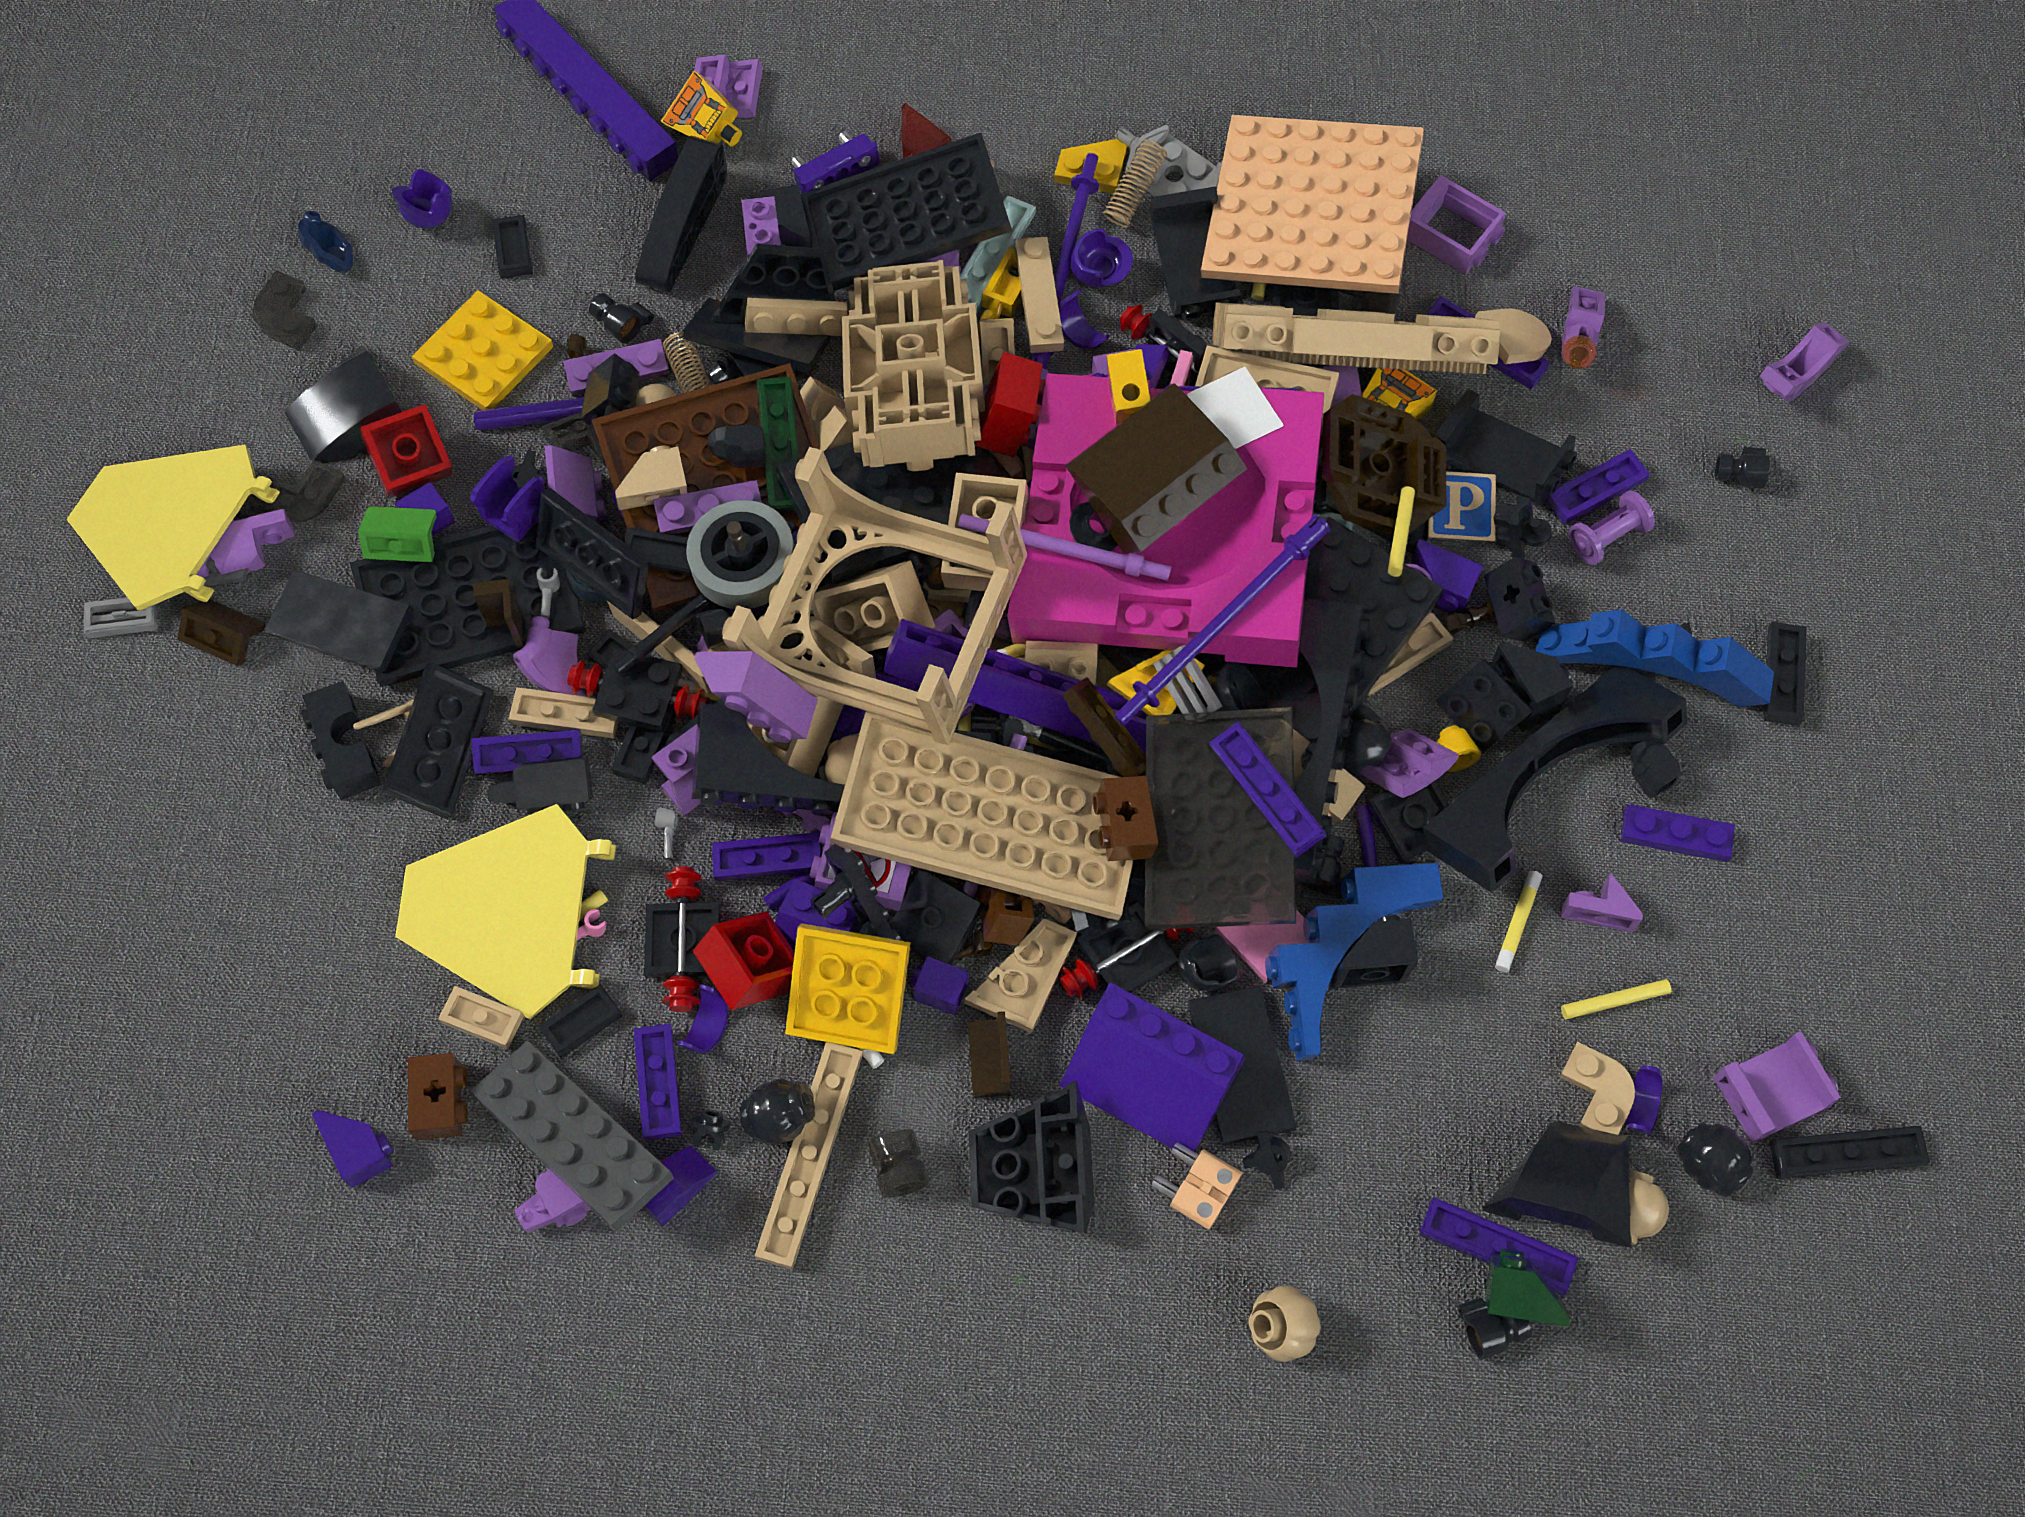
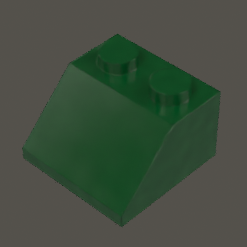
(1520, 1290)

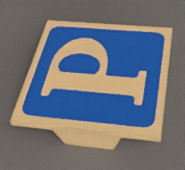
(1468, 508)

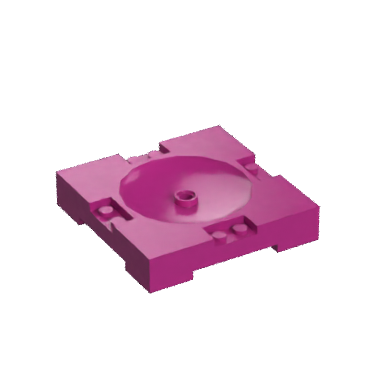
(1209, 551)

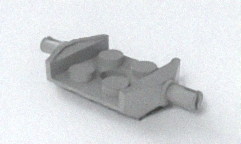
(1196, 170)

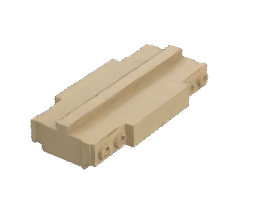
(1358, 338)
(912, 366)

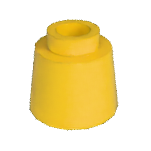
(1460, 742)

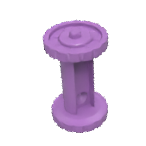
(1633, 514)

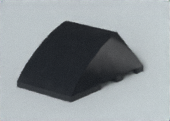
(776, 274)
(337, 405)
(1036, 1162)
(1572, 1180)

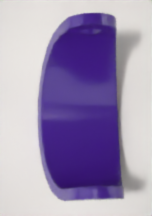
(1075, 326)
(709, 1022)
(1647, 1100)

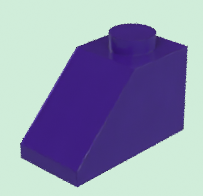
(1449, 571)
(354, 1147)
(690, 1175)

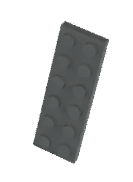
(572, 1135)

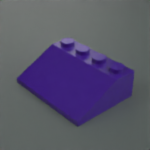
(1152, 1069)

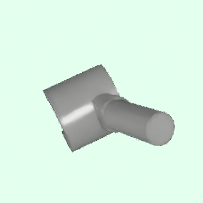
(547, 587)
(669, 821)

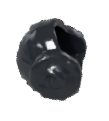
(777, 1111)
(1716, 1158)

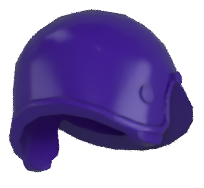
(425, 201)
(1100, 259)

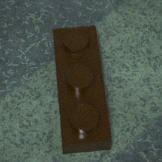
(1105, 730)

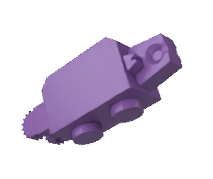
(551, 1204)

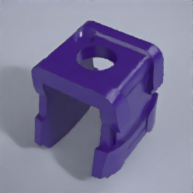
(505, 503)

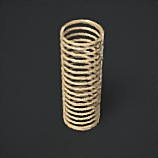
(1118, 216)
(685, 366)

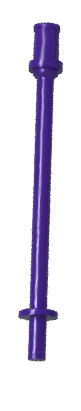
(1085, 186)
(1295, 548)

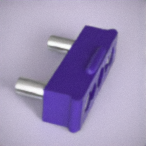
(844, 161)

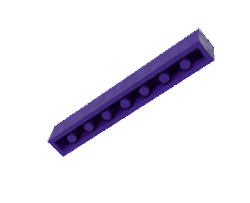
(587, 87)
(1002, 682)

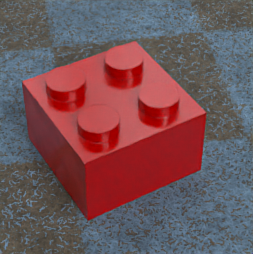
(1011, 404)
(406, 451)
(747, 959)

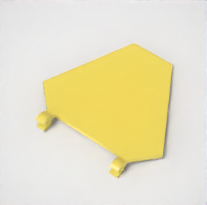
(163, 518)
(505, 908)

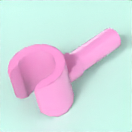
(588, 929)

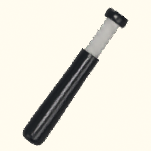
(1058, 740)

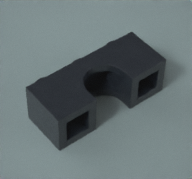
(330, 715)

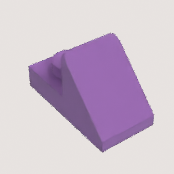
(1611, 910)

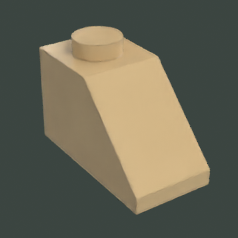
(652, 477)

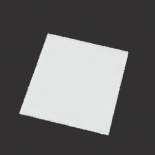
(1237, 407)

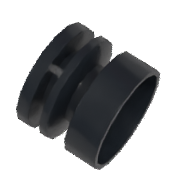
(1234, 688)

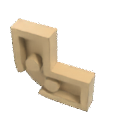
(1607, 1081)

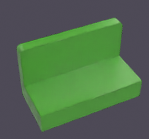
(397, 534)

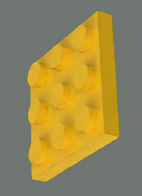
(482, 351)
(847, 988)

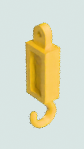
(1003, 290)

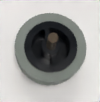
(739, 553)

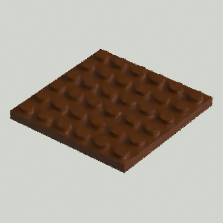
(686, 424)

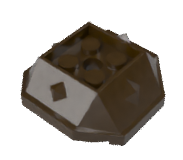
(1372, 456)

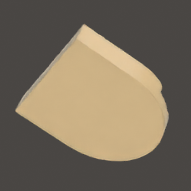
(1521, 335)

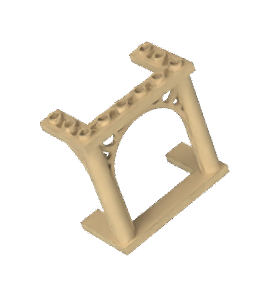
(841, 508)

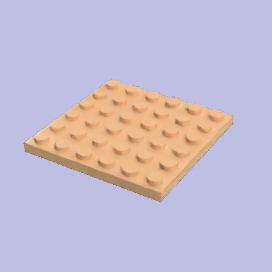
(1313, 203)

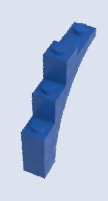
(1665, 649)
(1332, 930)

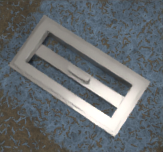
(119, 621)
(1201, 682)

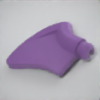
(548, 657)

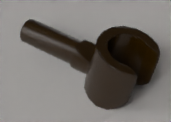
(576, 346)
(978, 948)

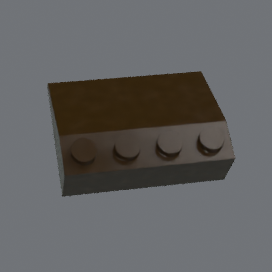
(1155, 469)

